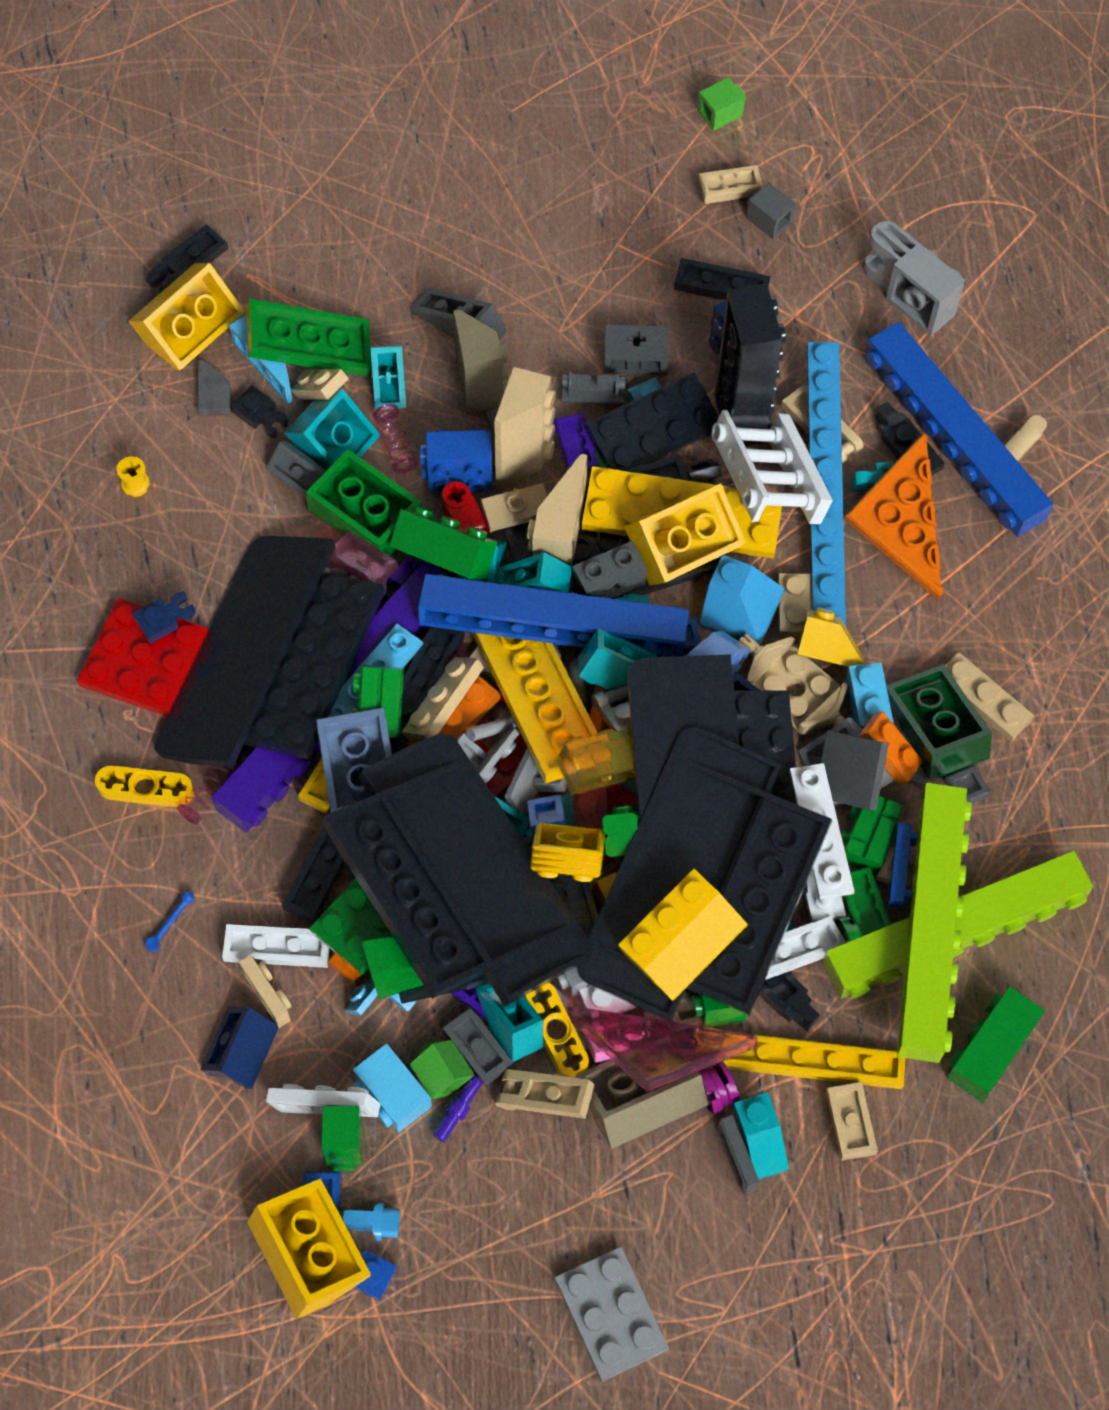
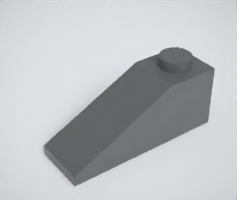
(439, 306)

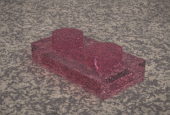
(363, 559)

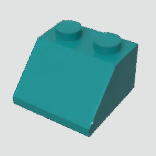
(331, 428)

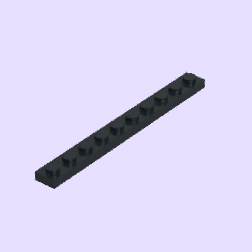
(324, 862)

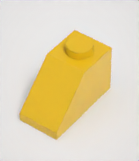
(828, 639)

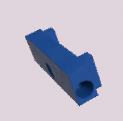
(903, 840)

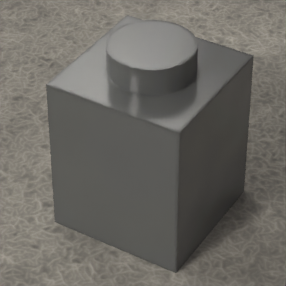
(770, 210)

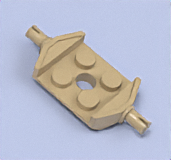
(780, 666)

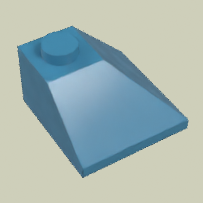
(740, 600)

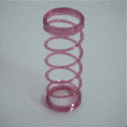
(388, 418)
(190, 814)

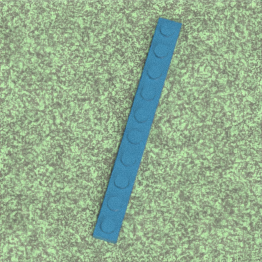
(826, 453)

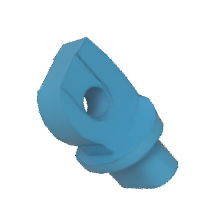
(381, 1221)

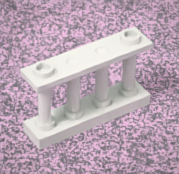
(791, 455)
(831, 872)

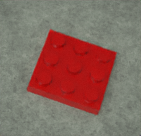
(136, 671)

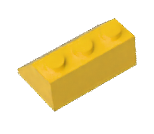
(187, 315)
(683, 934)
(308, 1247)

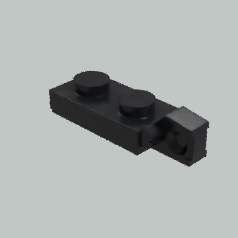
(900, 434)
(789, 1000)

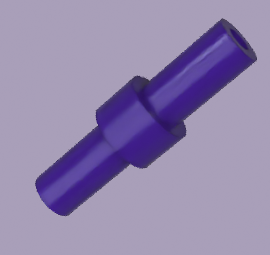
(457, 1109)

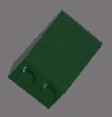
(939, 722)

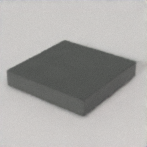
(854, 768)

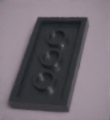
(654, 425)

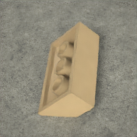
(524, 427)

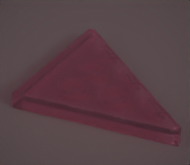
(657, 1049)

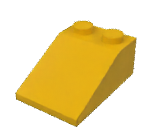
(685, 534)

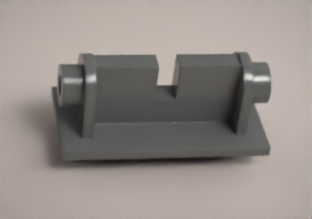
(593, 388)

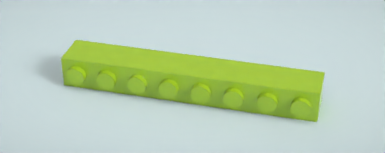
(985, 913)
(932, 924)

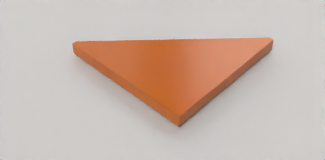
(901, 517)

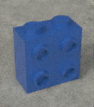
(459, 458)

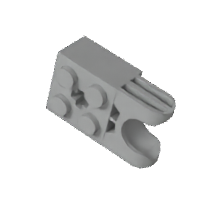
(913, 277)

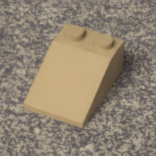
(560, 515)

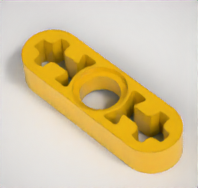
(119, 793)
(570, 1033)

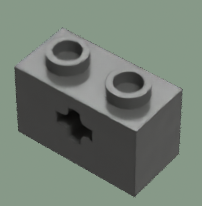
(636, 349)
(610, 572)

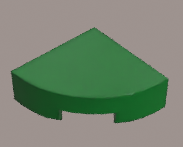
(847, 929)

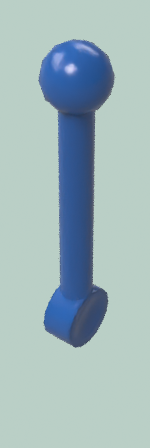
(152, 943)

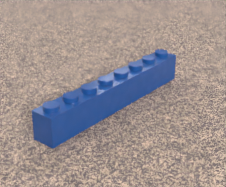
(958, 430)
(548, 615)

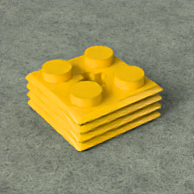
(567, 851)

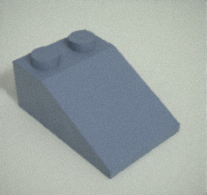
(347, 748)

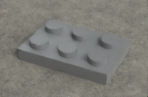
(611, 1314)

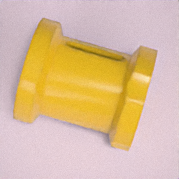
(133, 476)

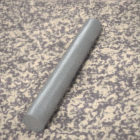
(491, 728)

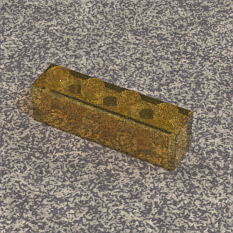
(597, 760)

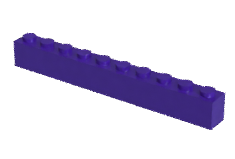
(266, 773)

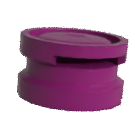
(719, 1087)

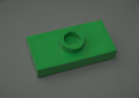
(866, 903)

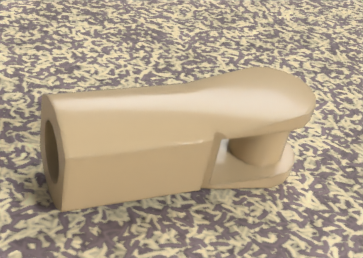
(1026, 437)

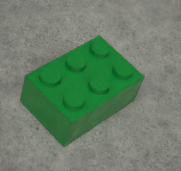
(359, 500)

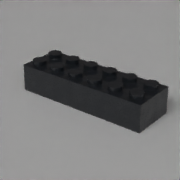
(749, 358)

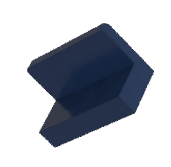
(240, 1046)

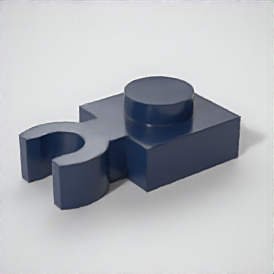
(160, 619)

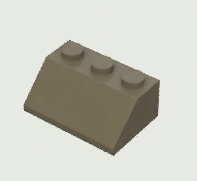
(479, 363)
(628, 1111)

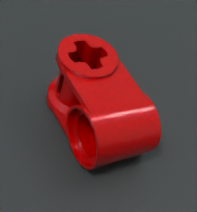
(461, 505)

